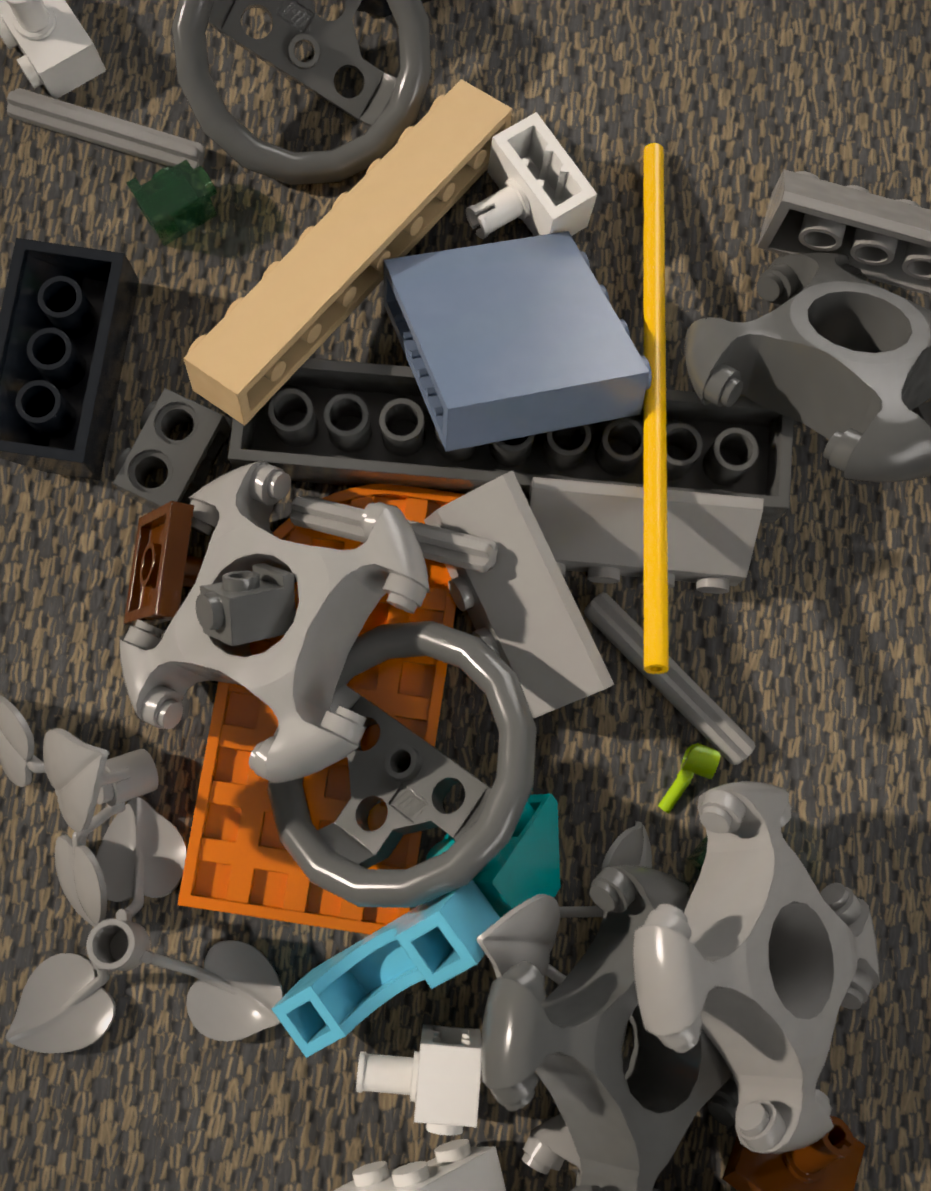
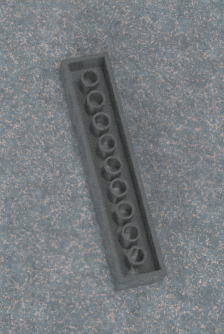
(373, 427)

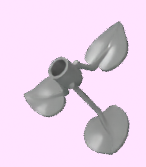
(80, 781)
(531, 927)
(64, 997)

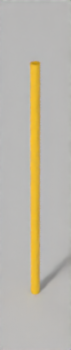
(654, 417)

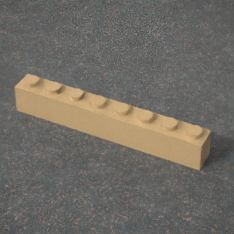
(344, 254)

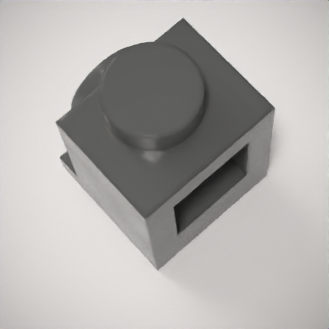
(248, 605)

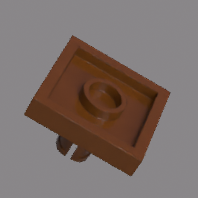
(161, 564)
(822, 1166)

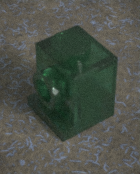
(175, 200)

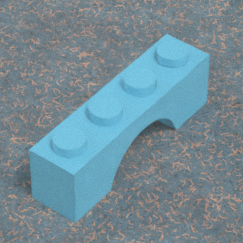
(423, 944)

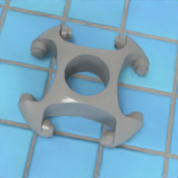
(303, 668)
(758, 966)

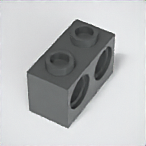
(185, 459)

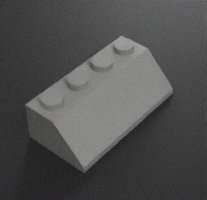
(878, 234)
(601, 532)
(524, 601)

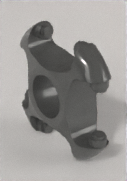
(831, 358)
(575, 1039)

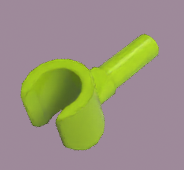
(696, 760)

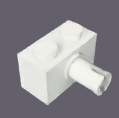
(52, 42)
(534, 183)
(439, 1078)

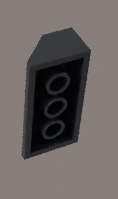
(62, 354)

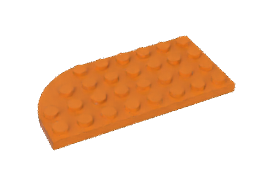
(233, 841)

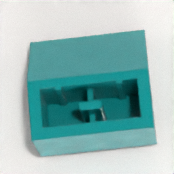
(527, 863)

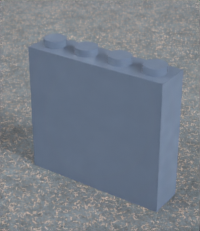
(513, 340)

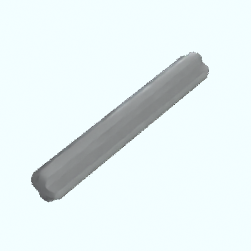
(103, 129)
(436, 542)
(674, 684)

